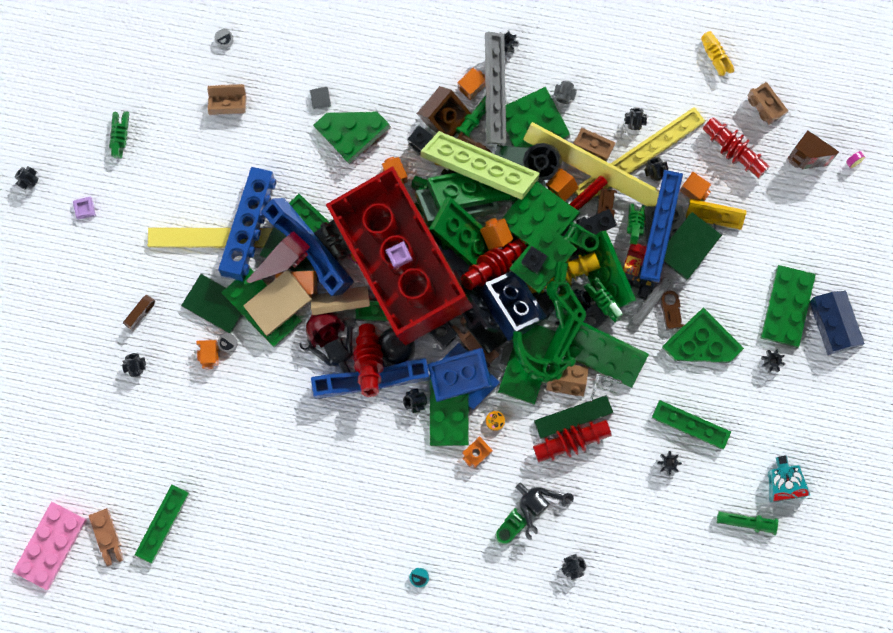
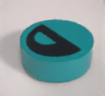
(419, 577)

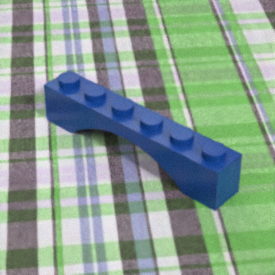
(328, 269)
(347, 383)

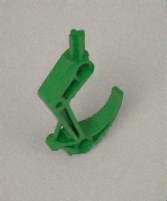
(571, 317)

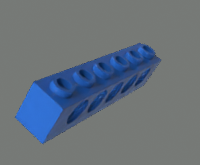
(256, 179)

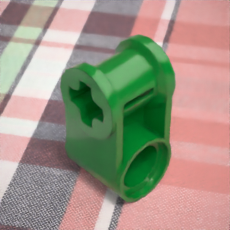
(579, 237)
(512, 526)

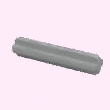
(651, 301)

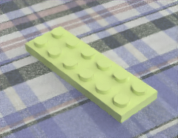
(480, 165)

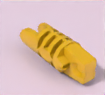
(717, 54)

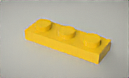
(717, 214)

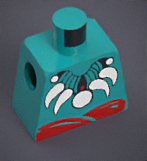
(786, 481)

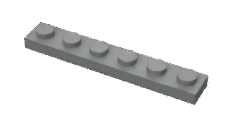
(495, 88)

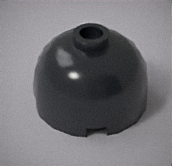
(543, 159)
(394, 349)

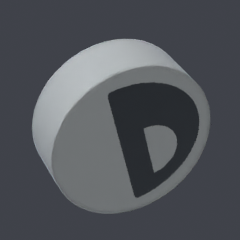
(224, 38)
(227, 342)

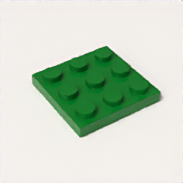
(534, 108)
(535, 211)

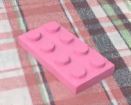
(49, 545)

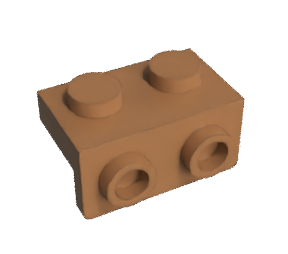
(226, 99)
(767, 103)
(594, 144)
(571, 382)

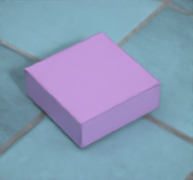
(84, 208)
(399, 255)

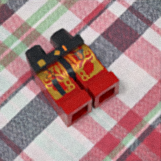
(633, 268)

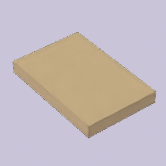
(351, 299)
(277, 302)

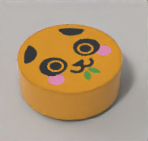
(495, 420)

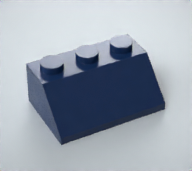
(512, 304)
(836, 322)

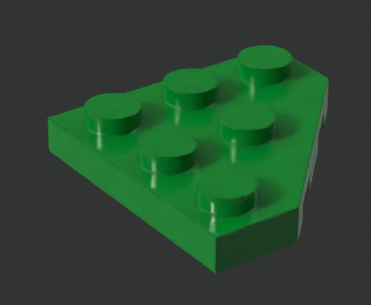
(351, 131)
(702, 341)

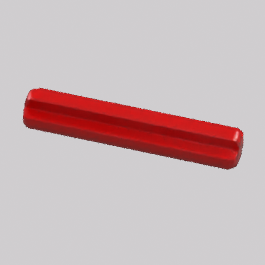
(588, 193)

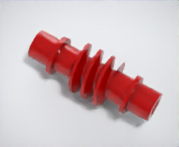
(735, 148)
(492, 264)
(368, 360)
(572, 441)

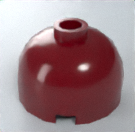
(324, 328)

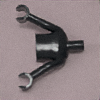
(336, 350)
(535, 503)

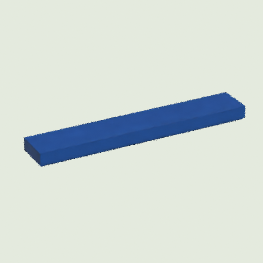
(661, 226)

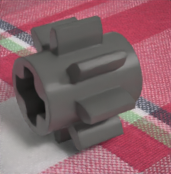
(565, 92)

